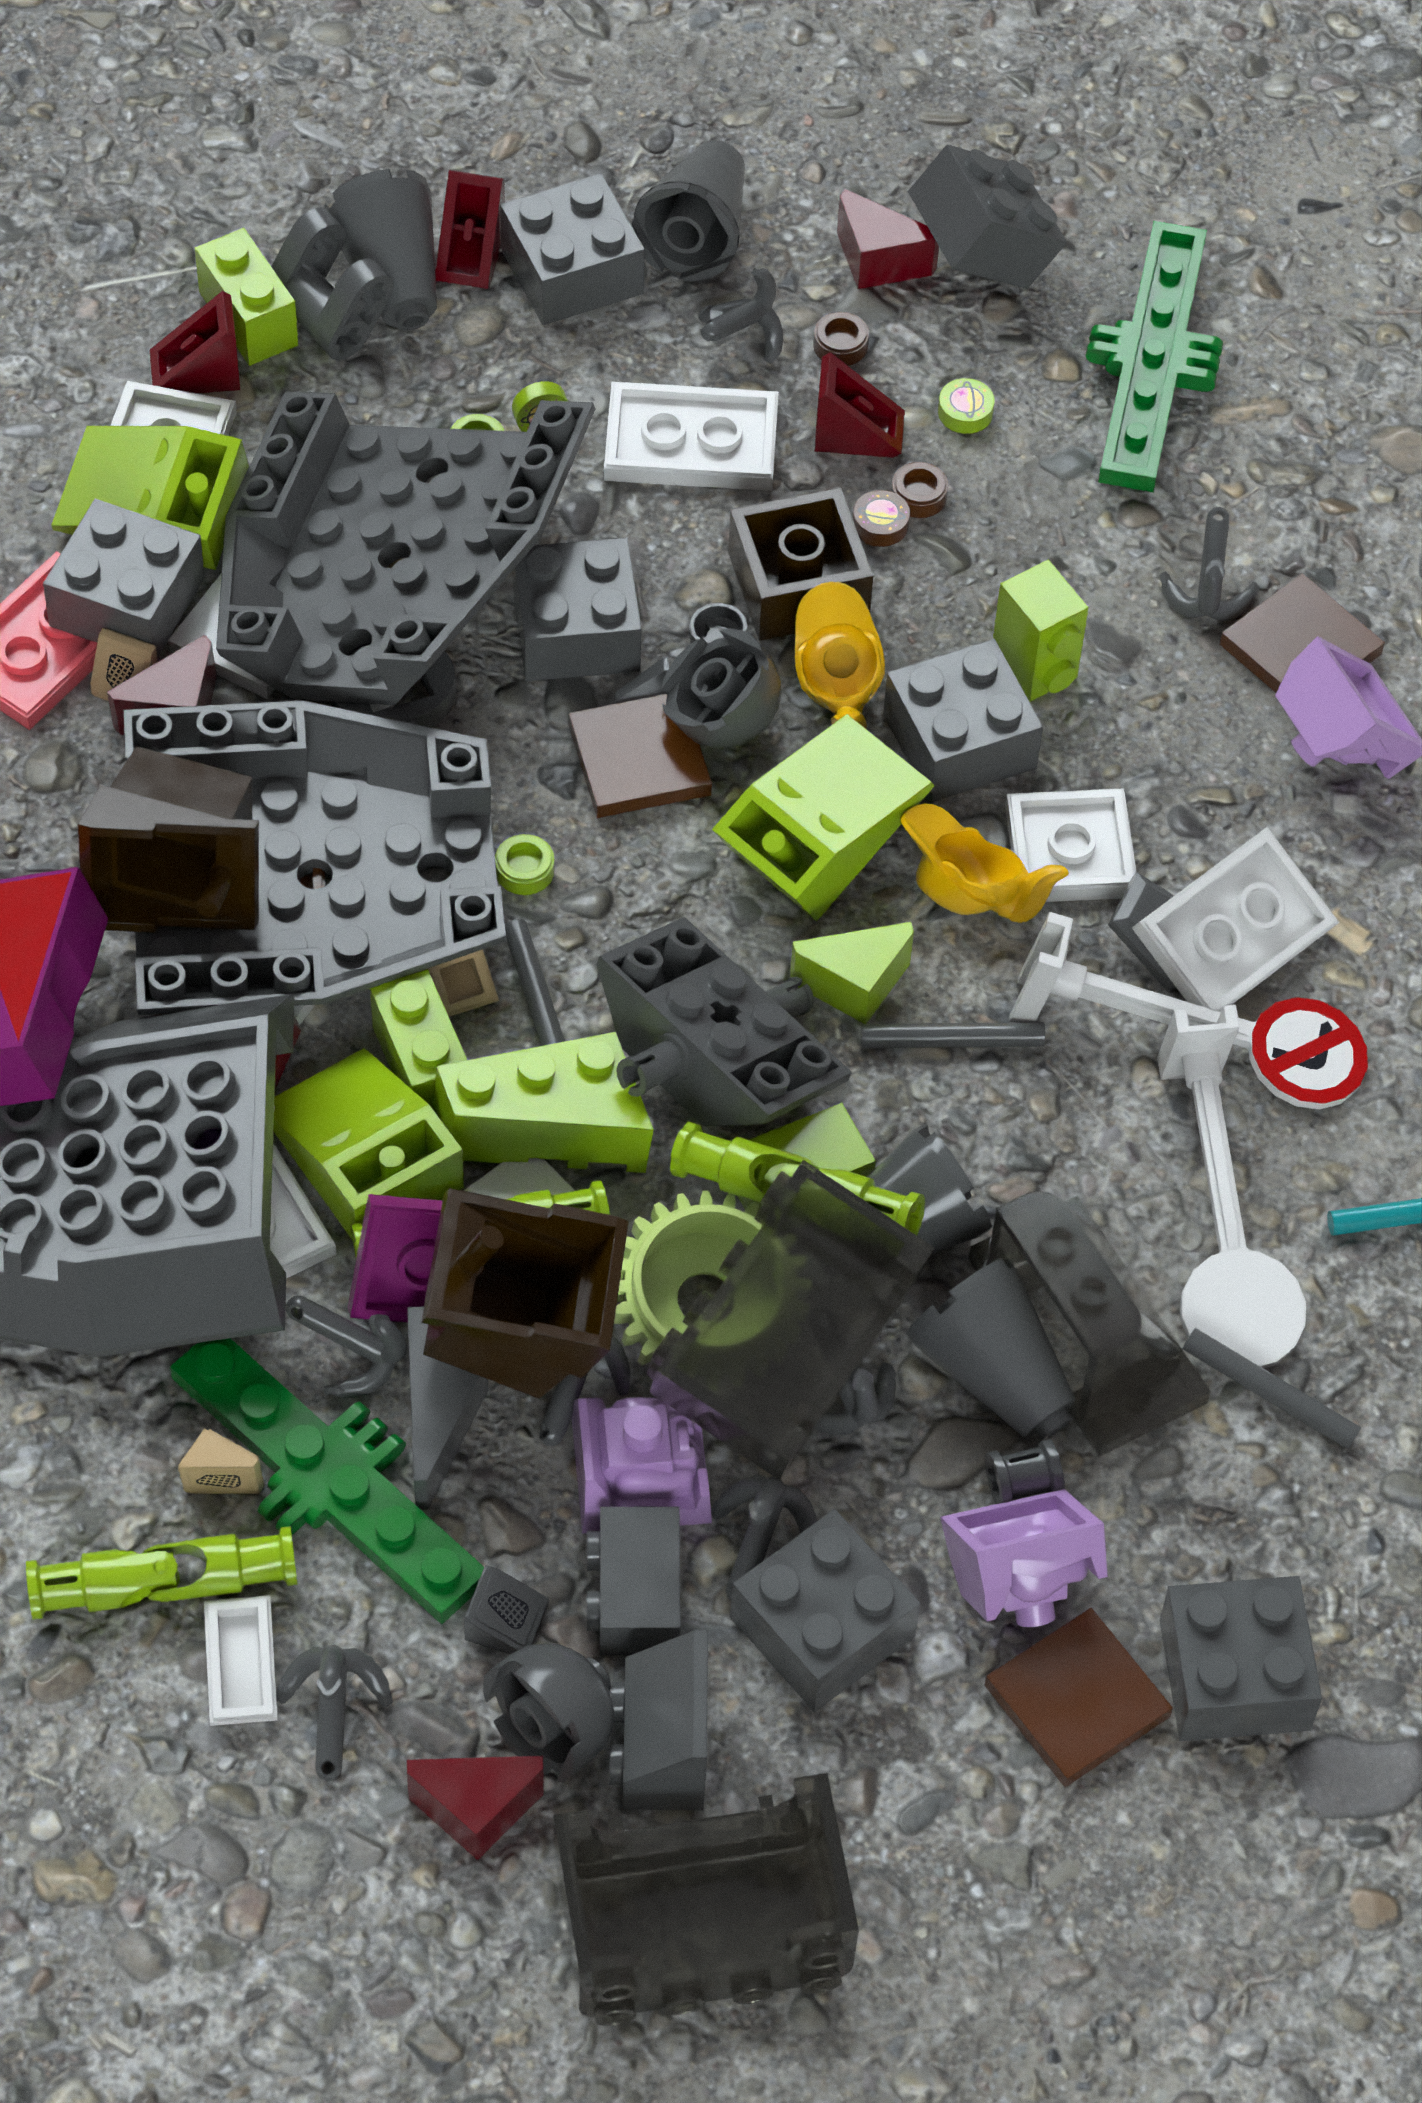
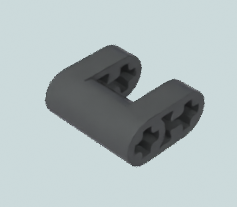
(337, 316)

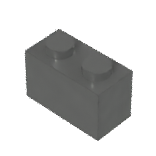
(638, 1578)

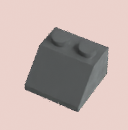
(663, 1726)

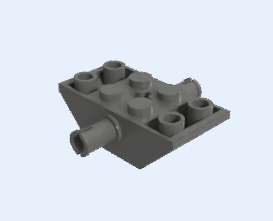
(712, 1030)

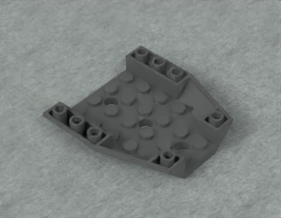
(345, 501)
(365, 806)
(152, 1234)

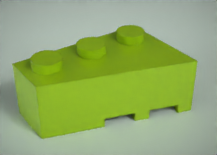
(545, 1105)

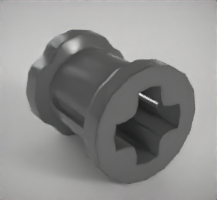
(1024, 1472)

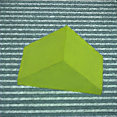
(854, 967)

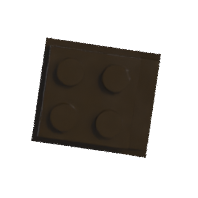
(172, 846)
(522, 1289)

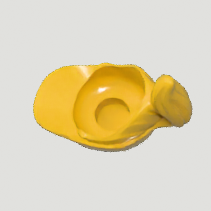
(838, 650)
(972, 874)

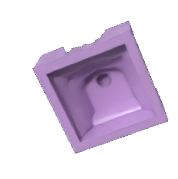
(1345, 711)
(638, 1458)
(1024, 1554)

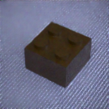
(790, 548)

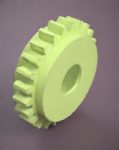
(666, 1255)

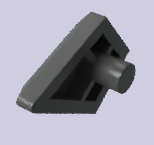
(1138, 902)

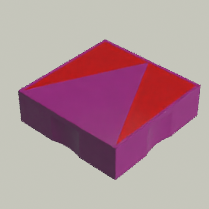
(46, 960)

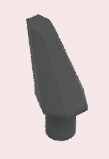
(645, 684)

